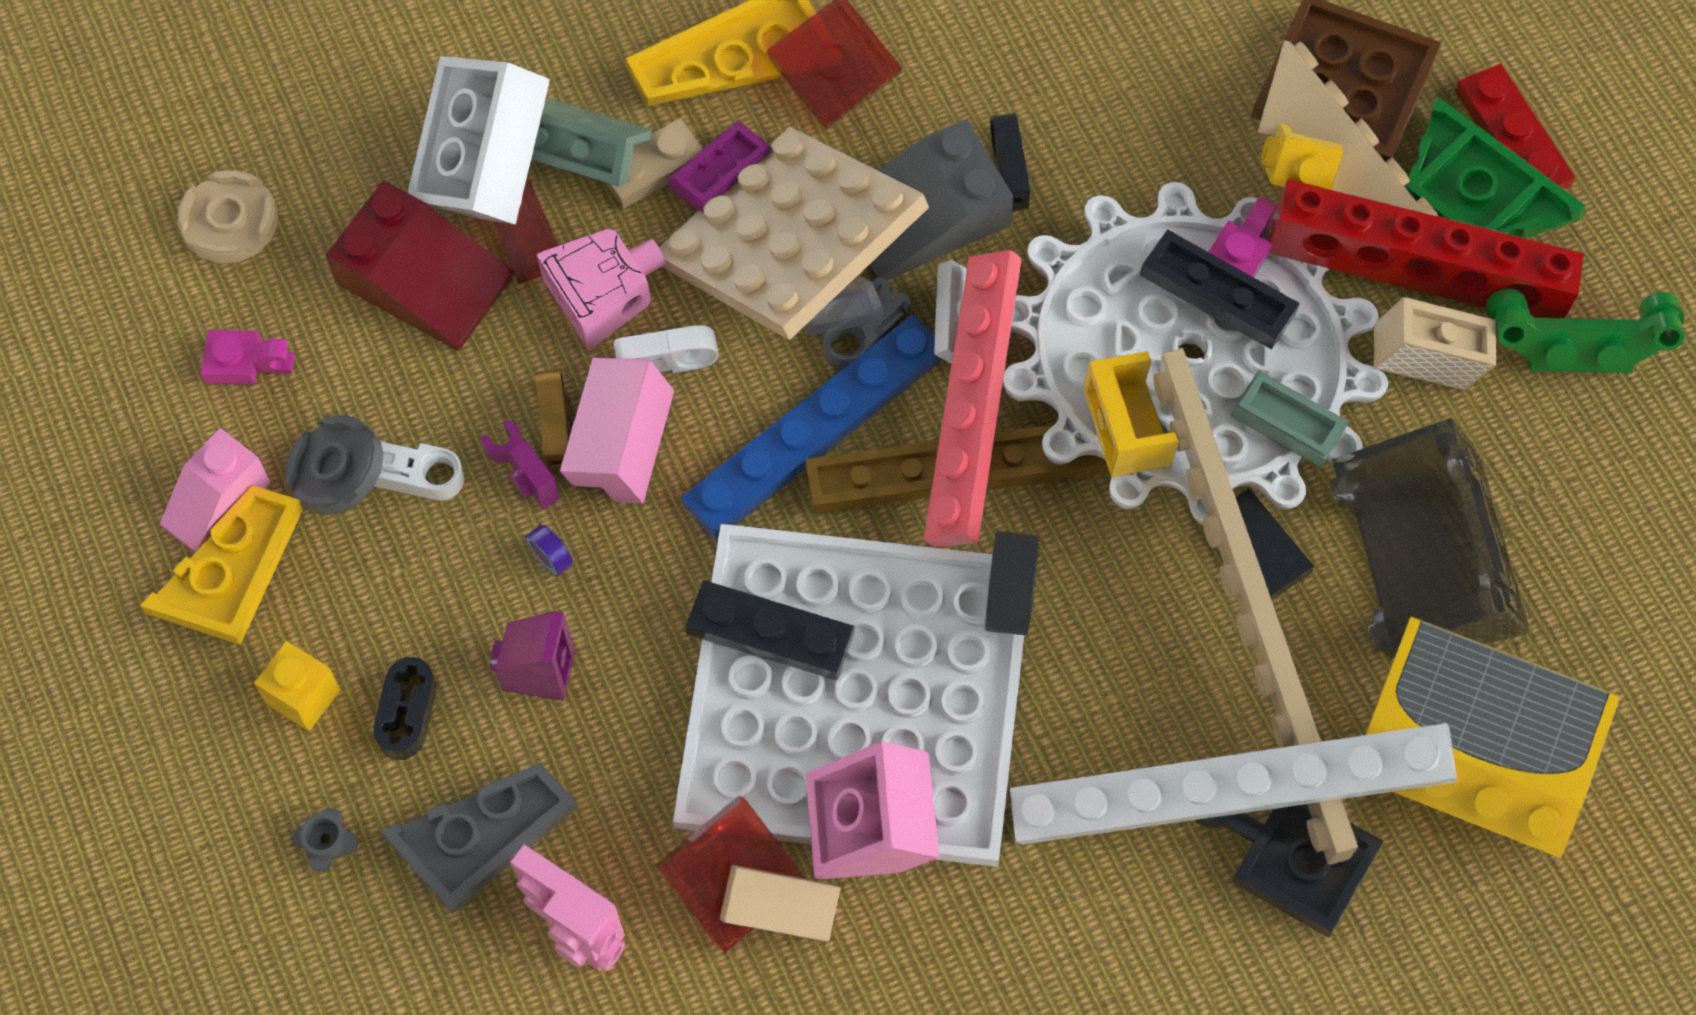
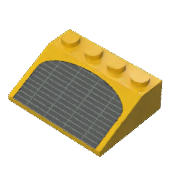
(1516, 731)

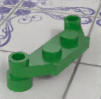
(1587, 343)

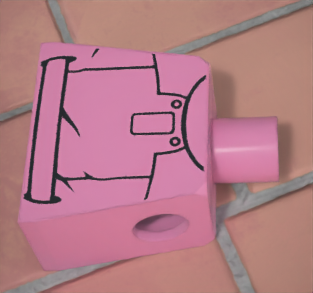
(600, 282)

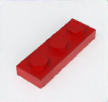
(1506, 116)

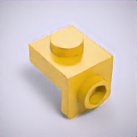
(1300, 158)

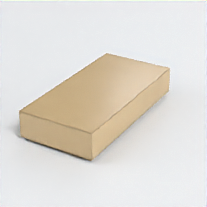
(780, 903)

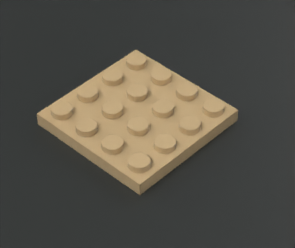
(792, 232)

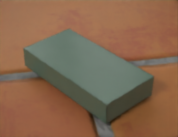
(1289, 418)

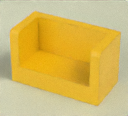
(1126, 415)

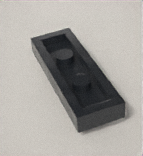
(1219, 289)
(770, 630)

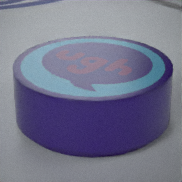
(549, 549)

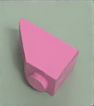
(210, 487)

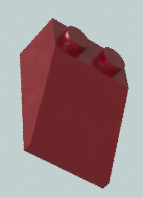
(417, 266)

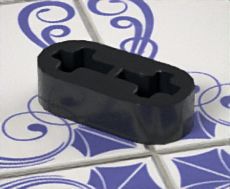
(393, 706)

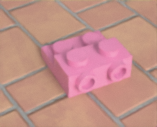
(578, 917)

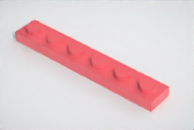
(972, 400)

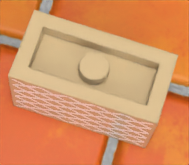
(1434, 344)

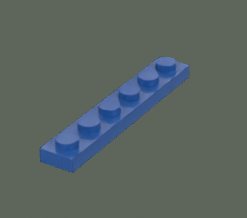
(813, 427)

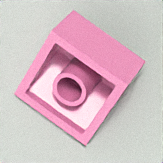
(872, 813)

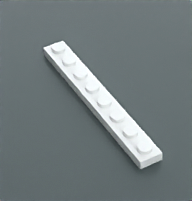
(1234, 784)

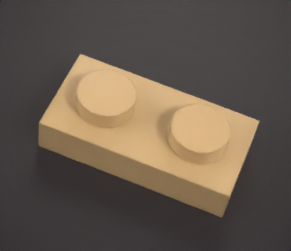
(655, 162)

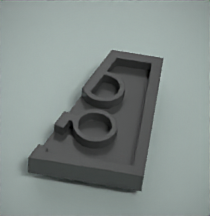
(475, 839)

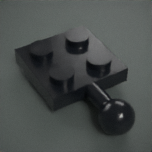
(1290, 872)

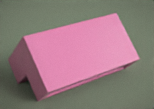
(618, 428)

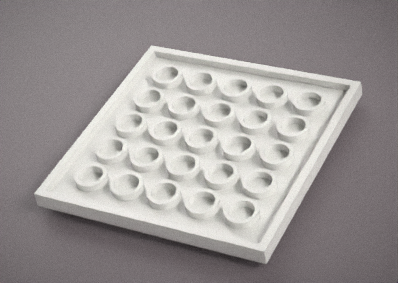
(912, 678)

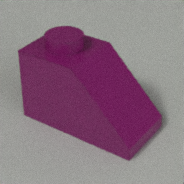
(534, 656)

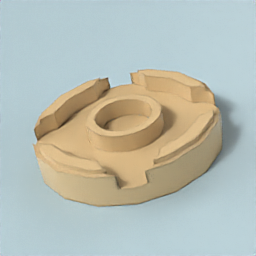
(228, 217)

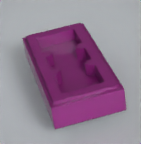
(718, 165)

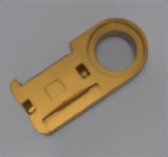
(552, 416)

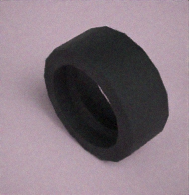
(1012, 583)

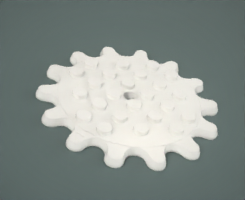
(1106, 310)

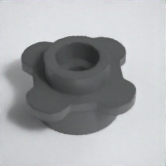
(310, 834)

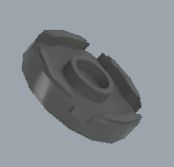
(334, 465)

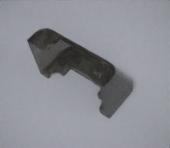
(1431, 537)

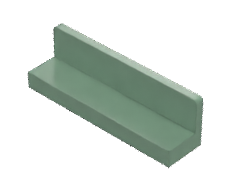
(587, 142)

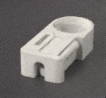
(672, 349)
(406, 471)

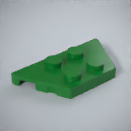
(1483, 182)

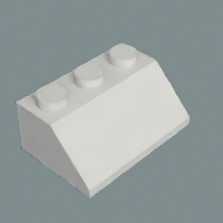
(478, 138)

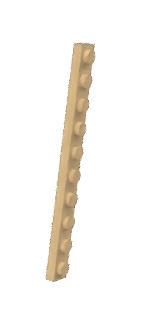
(1243, 578)

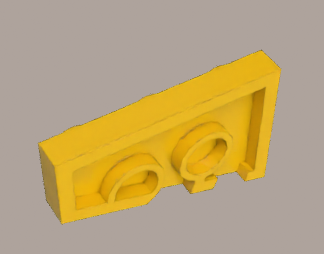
(231, 570)

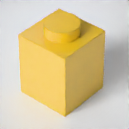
(297, 686)

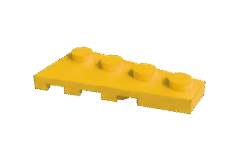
(717, 52)

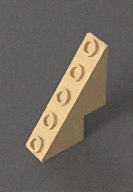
(1317, 111)

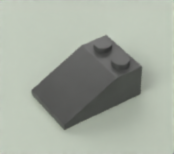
(962, 194)

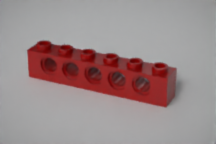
(1421, 250)

